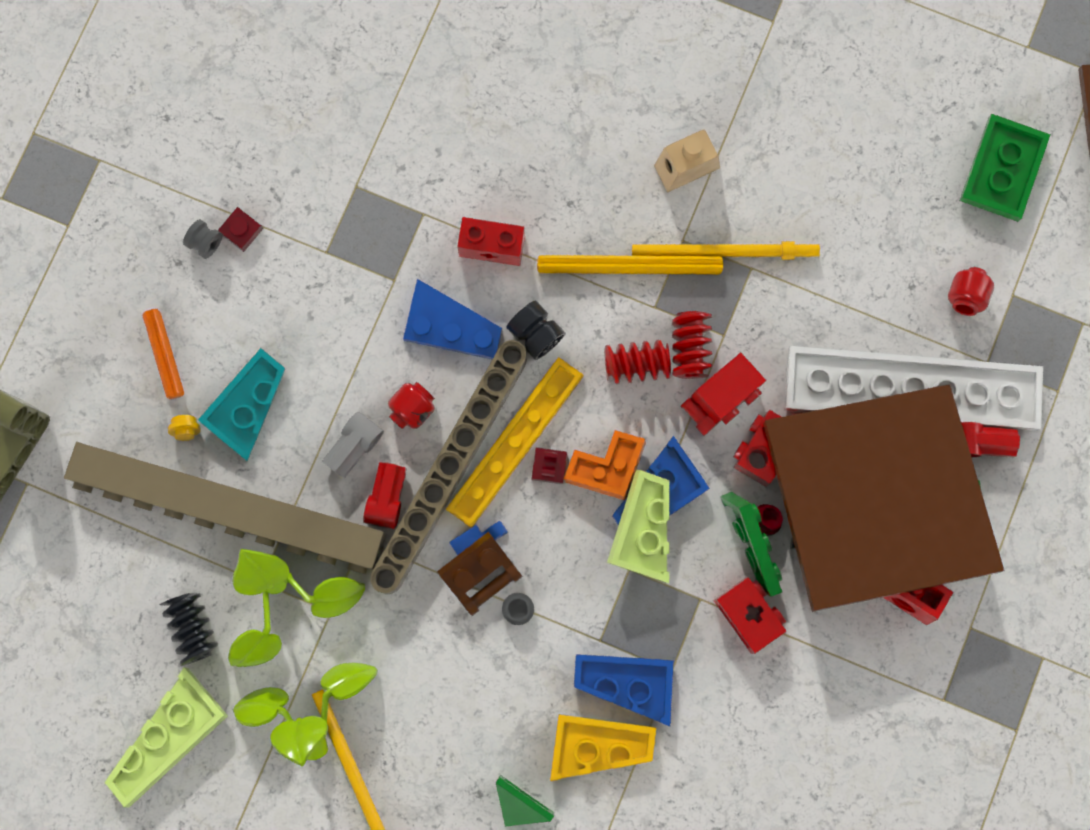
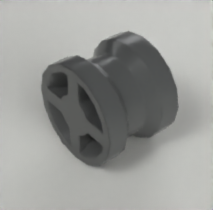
(202, 239)

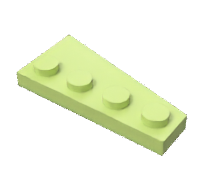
(174, 730)

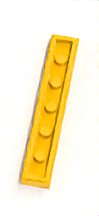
(514, 442)

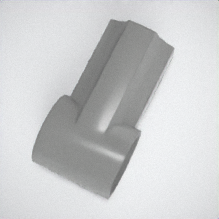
(357, 438)

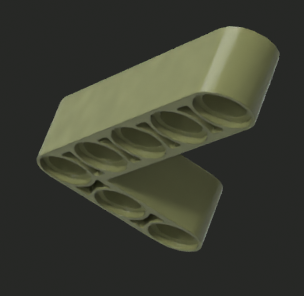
(19, 433)

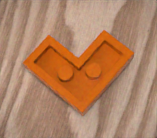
(609, 474)

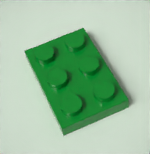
(1005, 167)

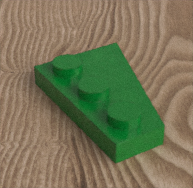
(757, 553)

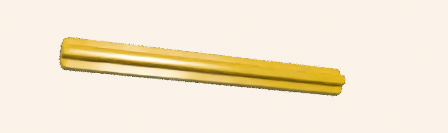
(629, 264)

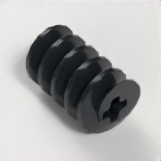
(189, 628)

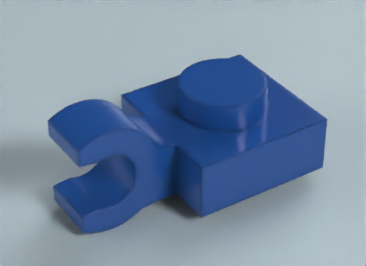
(469, 537)

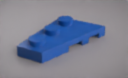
(448, 325)
(683, 478)

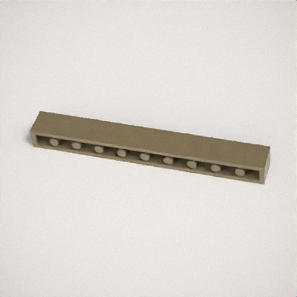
(226, 506)

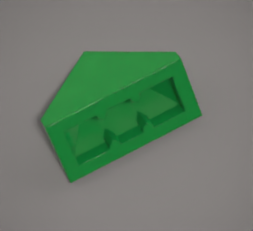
(519, 806)

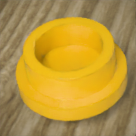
(184, 427)

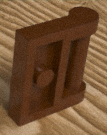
(475, 565)

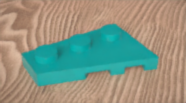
(244, 404)

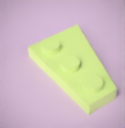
(642, 530)

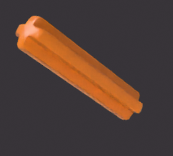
(163, 354)

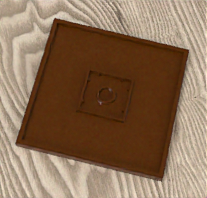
(882, 497)

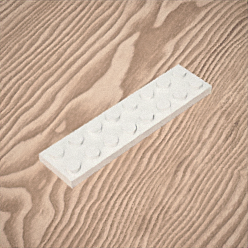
(983, 391)

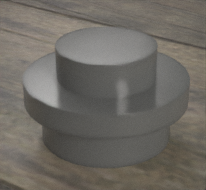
(518, 609)

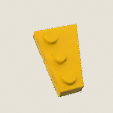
(598, 745)

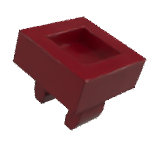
(549, 465)

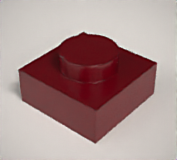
(240, 229)

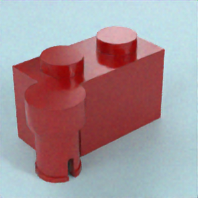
(723, 393)

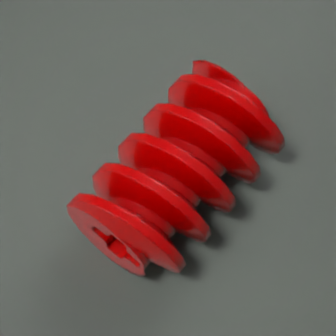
(690, 345)
(637, 361)

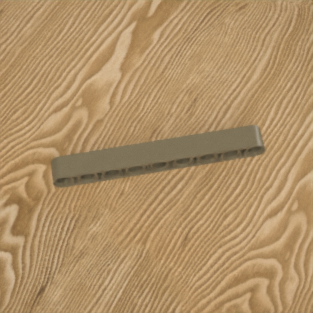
(450, 450)

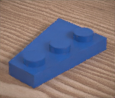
(628, 682)

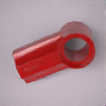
(990, 440)
(384, 504)

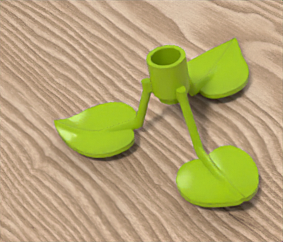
(268, 574)
(306, 736)

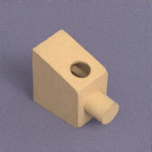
(689, 160)

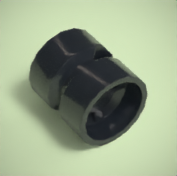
(532, 326)

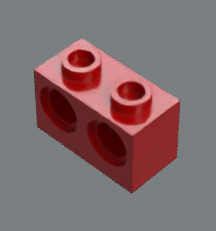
(757, 444)

